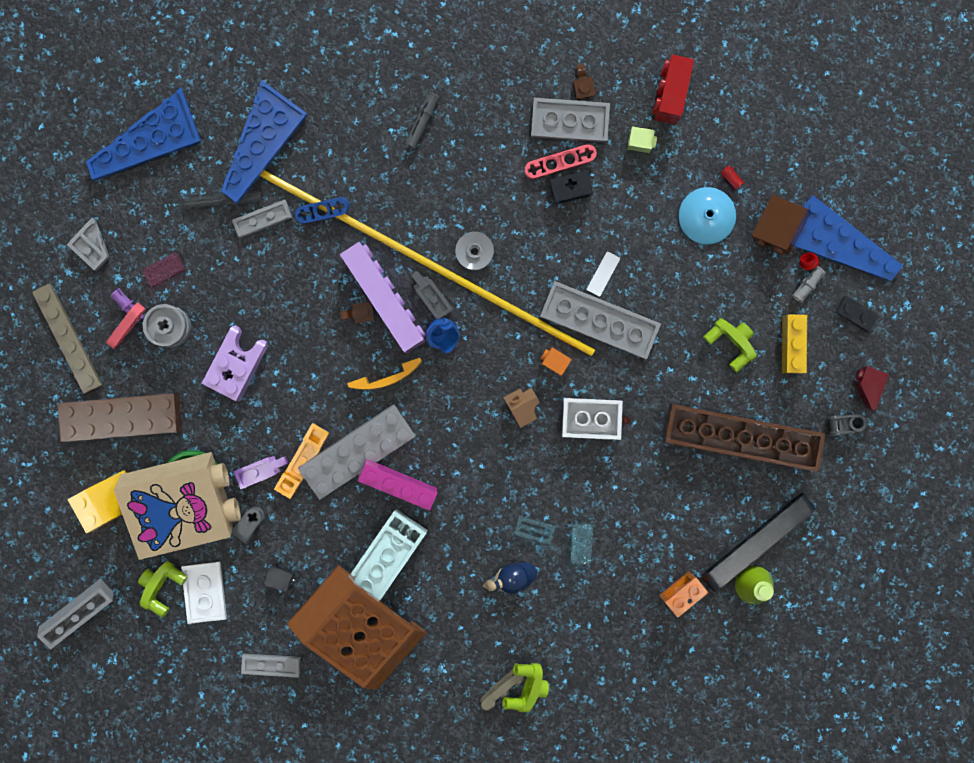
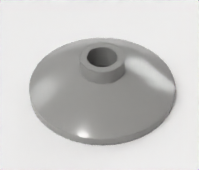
(481, 243)

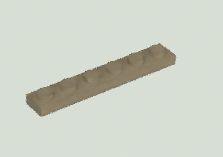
(67, 338)

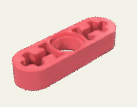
(126, 325)

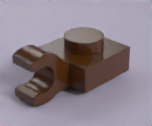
(583, 86)
(361, 312)

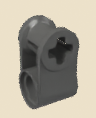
(843, 424)
(247, 526)

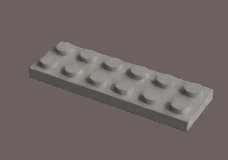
(600, 320)
(346, 457)

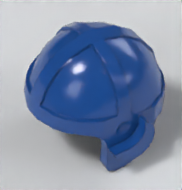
(442, 335)

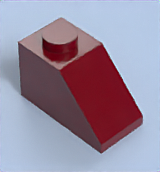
(870, 385)

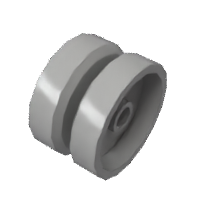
(155, 326)

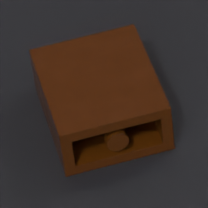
(780, 225)

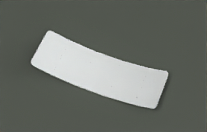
(603, 273)

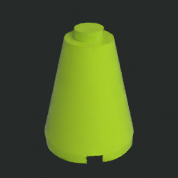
(754, 585)

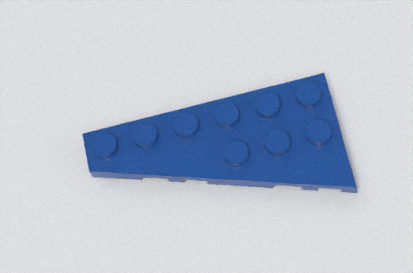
(264, 135)
(153, 136)

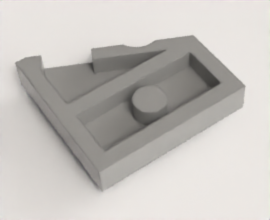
(90, 245)

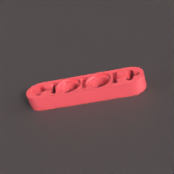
(559, 159)

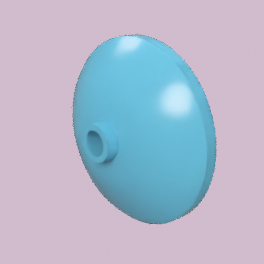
(698, 225)

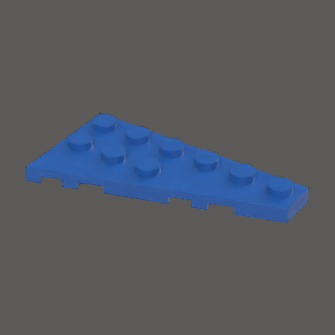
(838, 241)

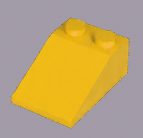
(97, 504)

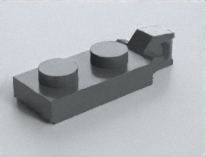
(431, 296)

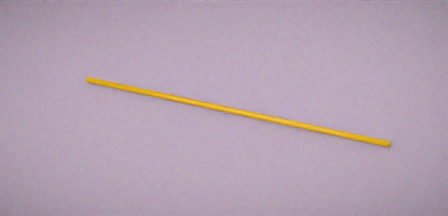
(433, 266)

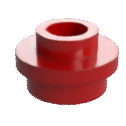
(809, 261)

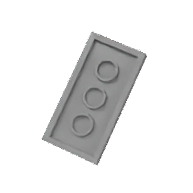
(570, 120)

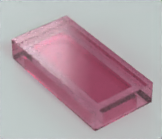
(164, 269)

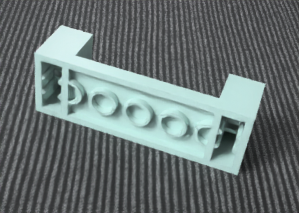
(388, 554)

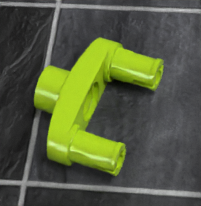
(739, 336)
(153, 582)
(533, 688)

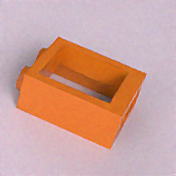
(678, 593)

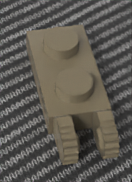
(500, 690)

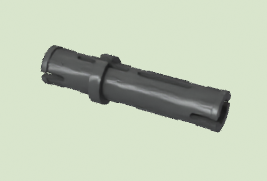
(425, 113)

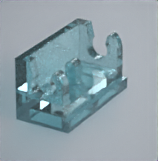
(581, 543)

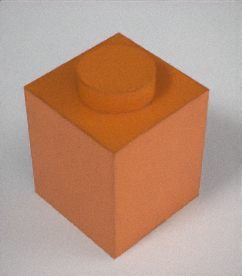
(555, 361)

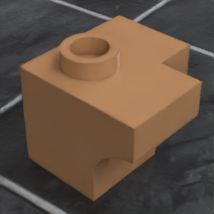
(522, 406)

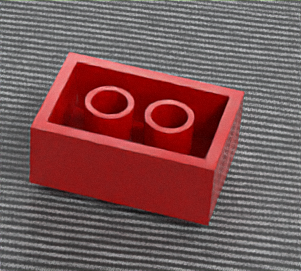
(672, 89)

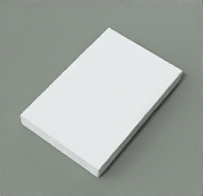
(204, 592)

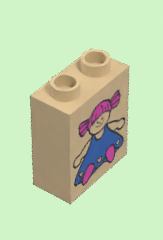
(177, 505)

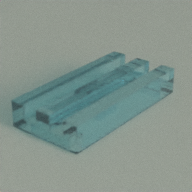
(519, 525)

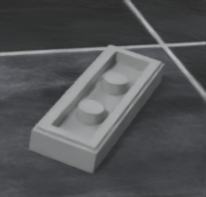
(262, 219)
(270, 665)

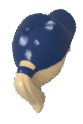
(512, 578)

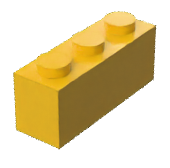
(794, 344)

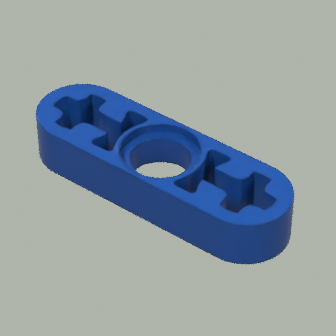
(310, 218)

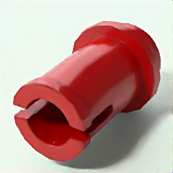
(730, 175)

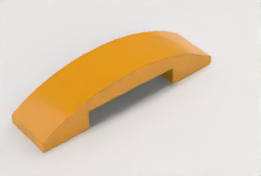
(409, 367)
(308, 449)

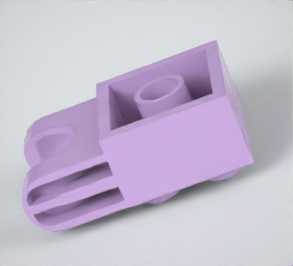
(233, 359)

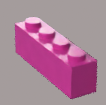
(397, 484)

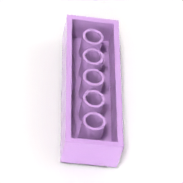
(382, 297)

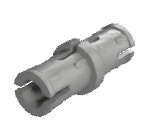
(808, 284)

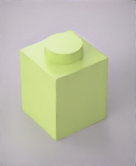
(641, 139)

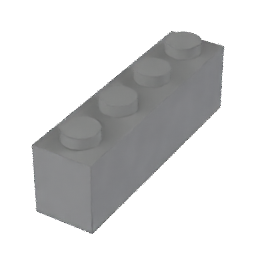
(75, 614)

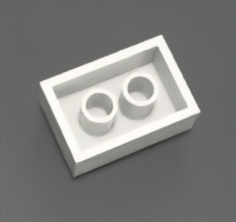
(592, 418)

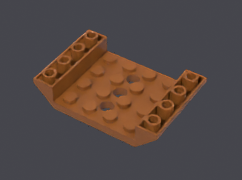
(341, 610)

